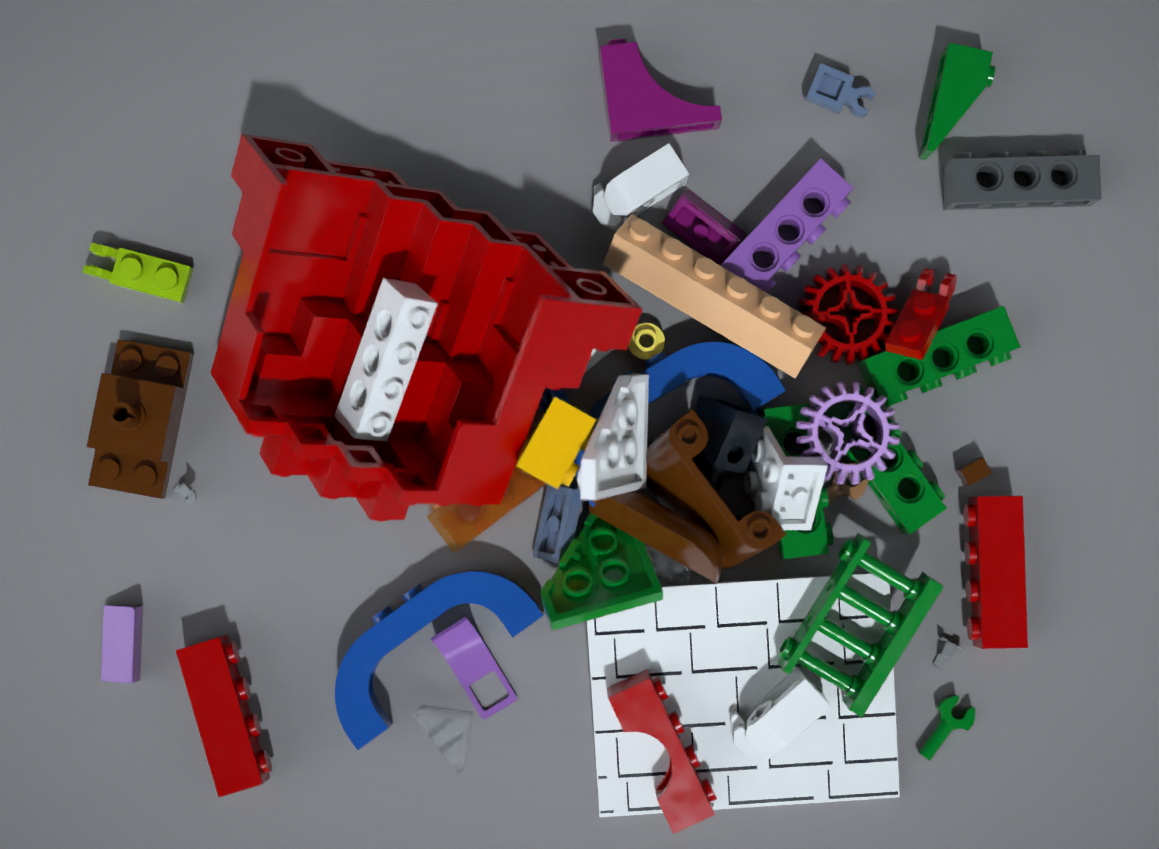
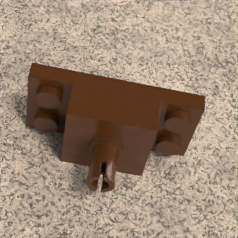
(138, 418)

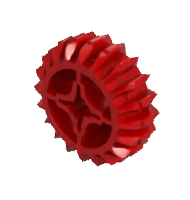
(847, 296)

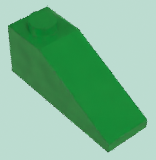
(958, 83)

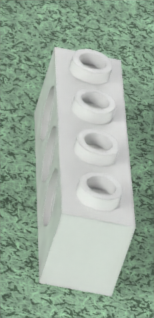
(385, 360)

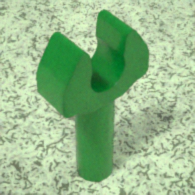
(946, 725)

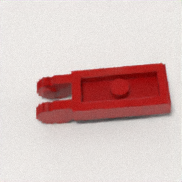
(921, 316)

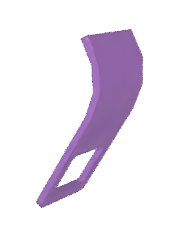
(471, 661)

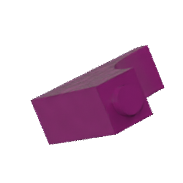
(639, 105)

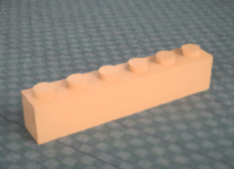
(713, 295)

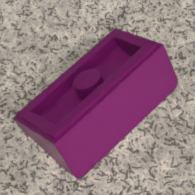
(703, 227)

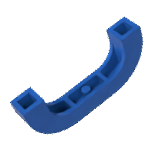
(735, 365)
(354, 691)

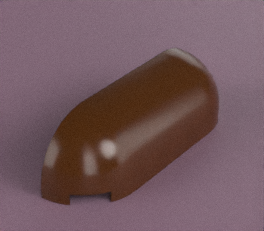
(663, 531)

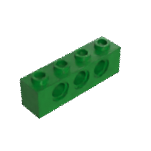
(991, 329)
(927, 496)
(799, 542)

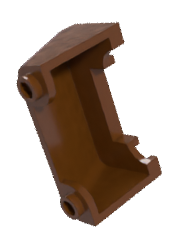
(686, 491)

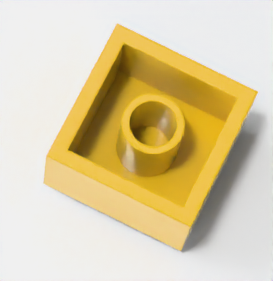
(557, 444)

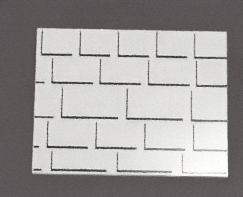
(719, 656)

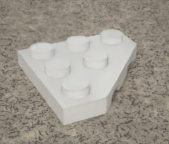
(618, 445)

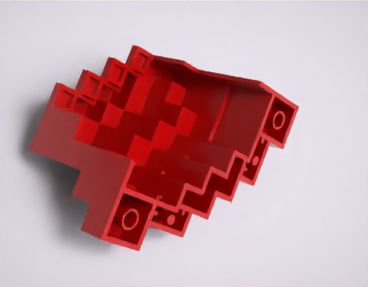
(308, 277)

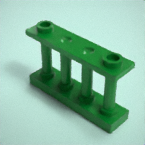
(878, 657)

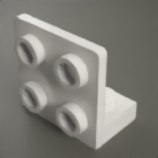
(783, 484)

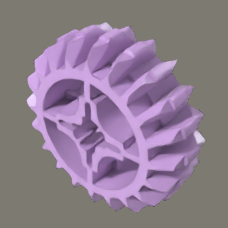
(856, 416)

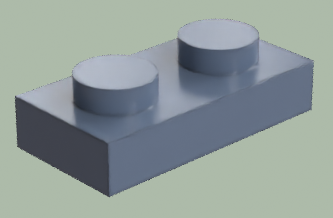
(557, 523)

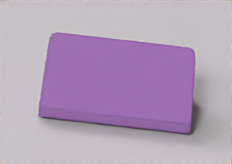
(121, 643)

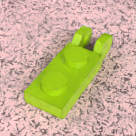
(142, 273)

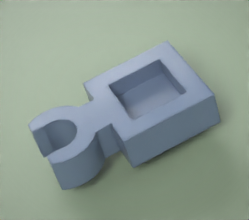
(833, 89)

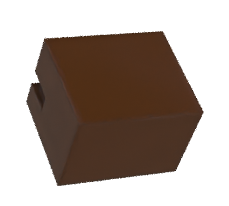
(973, 471)

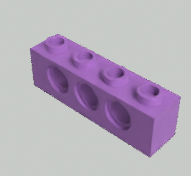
(819, 184)

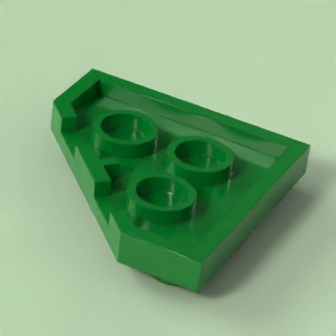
(599, 576)

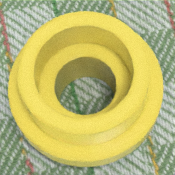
(658, 341)

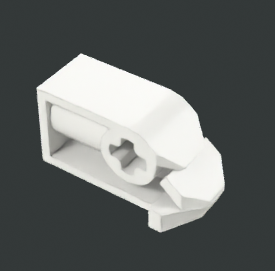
(639, 187)
(779, 716)

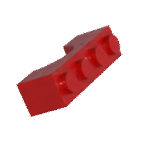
(641, 709)

